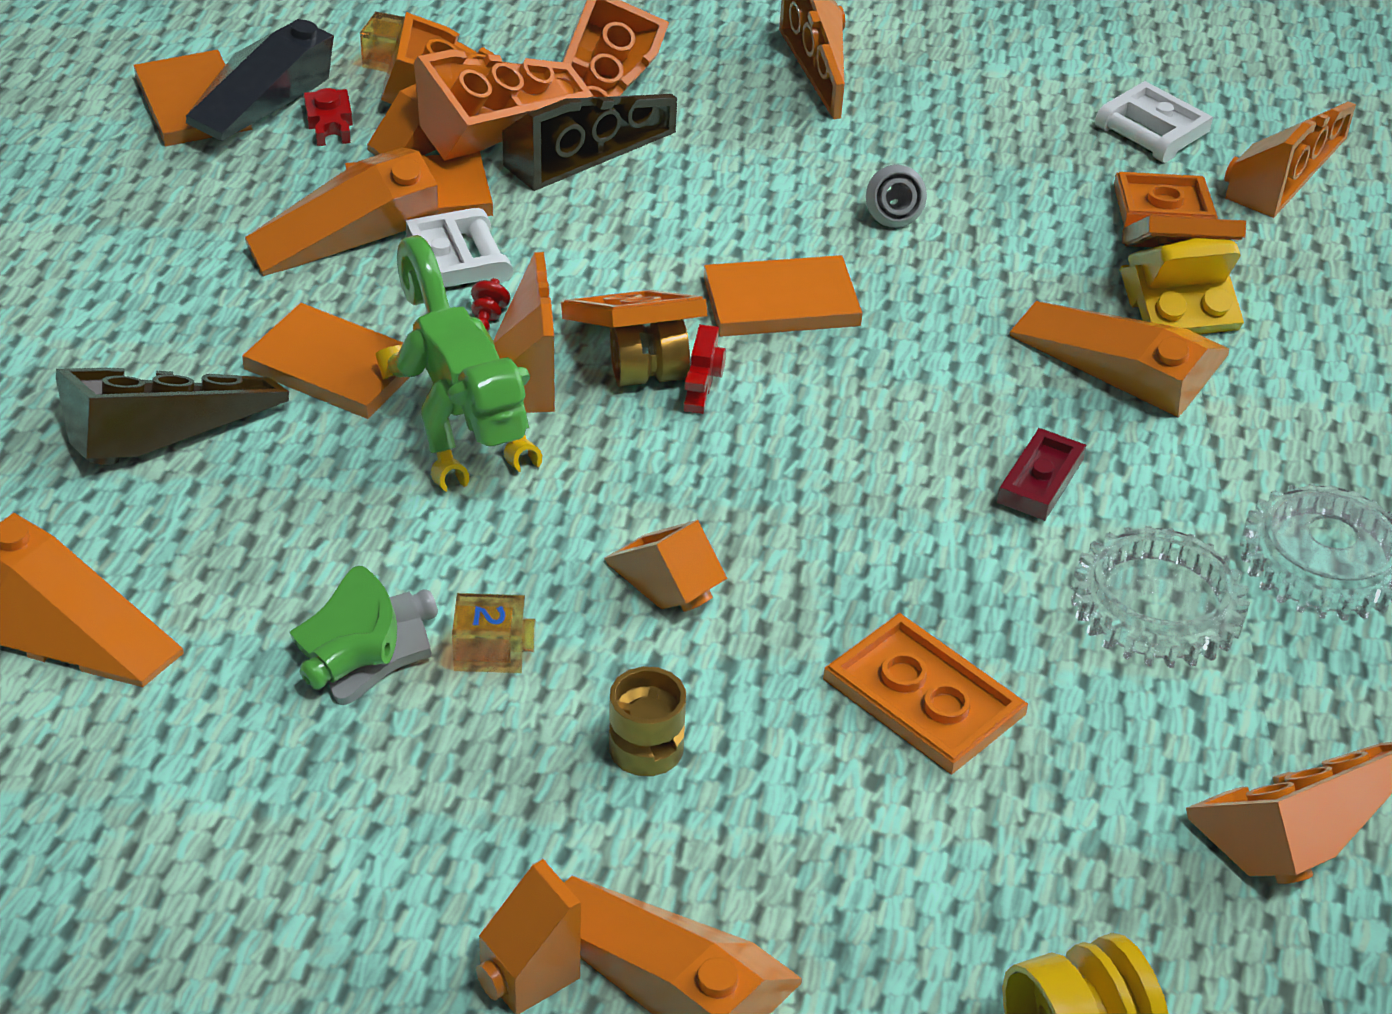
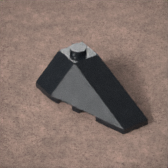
(264, 79)

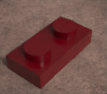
(1041, 474)

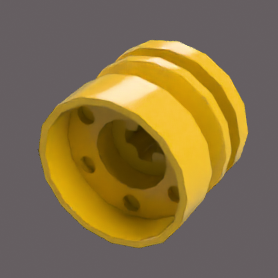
(1090, 979)

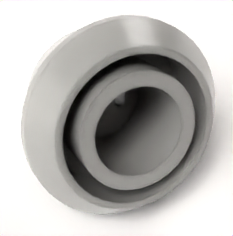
(906, 191)

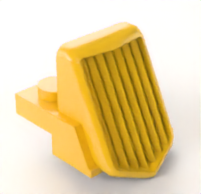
(1186, 285)

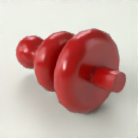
(489, 300)

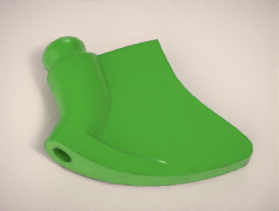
(349, 631)

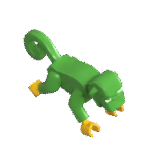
(462, 366)

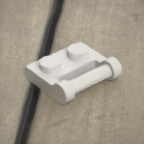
(1158, 111)
(454, 259)

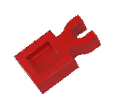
(329, 114)
(706, 363)

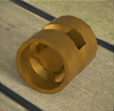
(666, 357)
(647, 721)

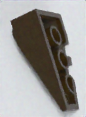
(583, 134)
(132, 416)

